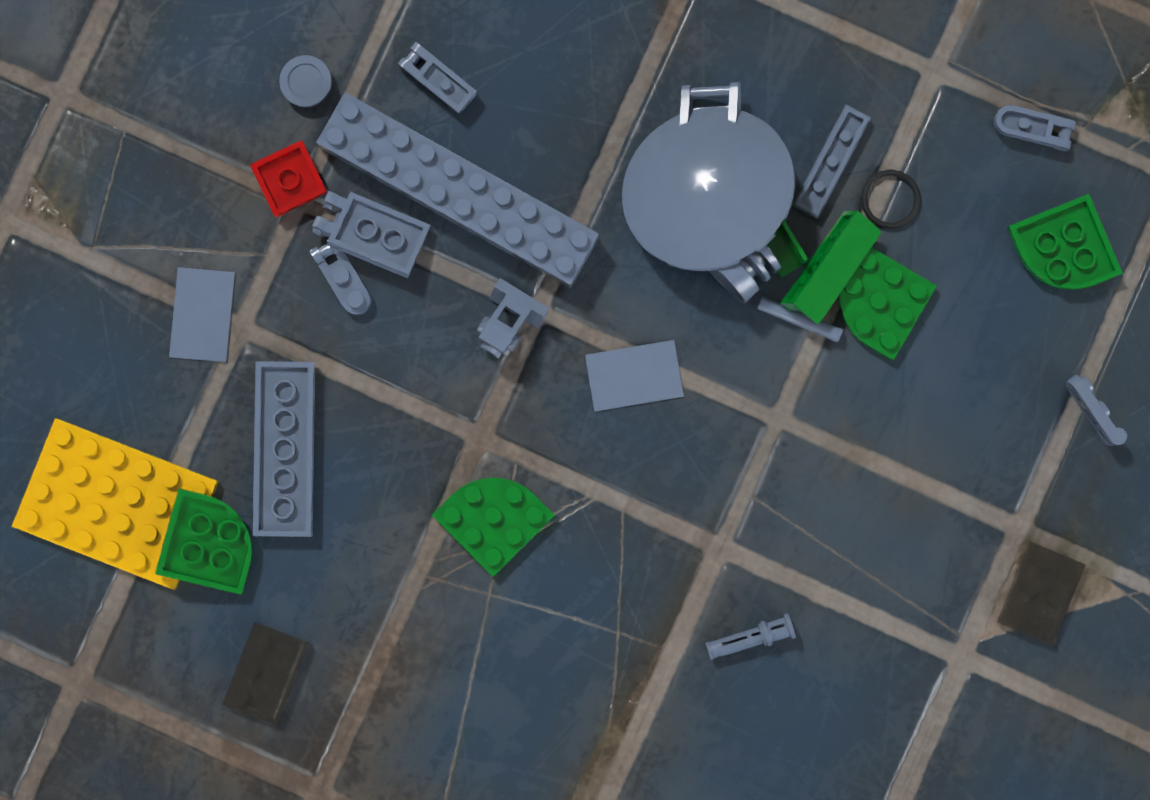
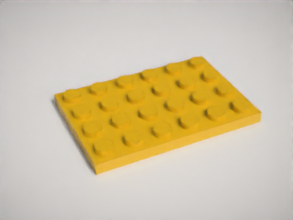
(104, 499)

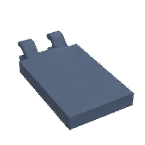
(372, 232)

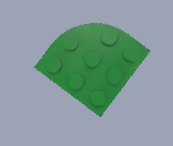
(1066, 246)
(883, 303)
(493, 519)
(205, 543)

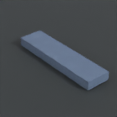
(831, 162)

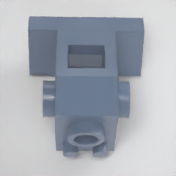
(499, 337)

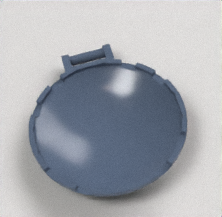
(708, 184)

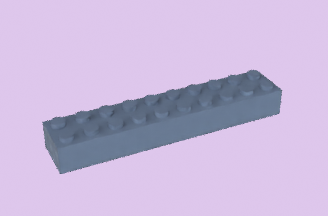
(457, 190)

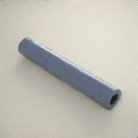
(799, 319)

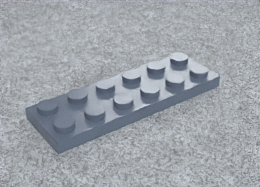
(284, 449)

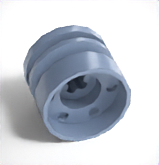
(739, 277)

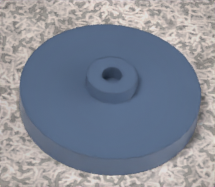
(305, 81)

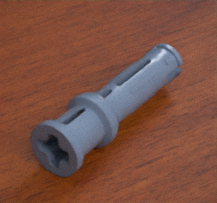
(763, 634)

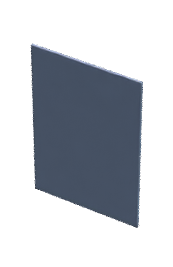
(202, 314)
(634, 375)

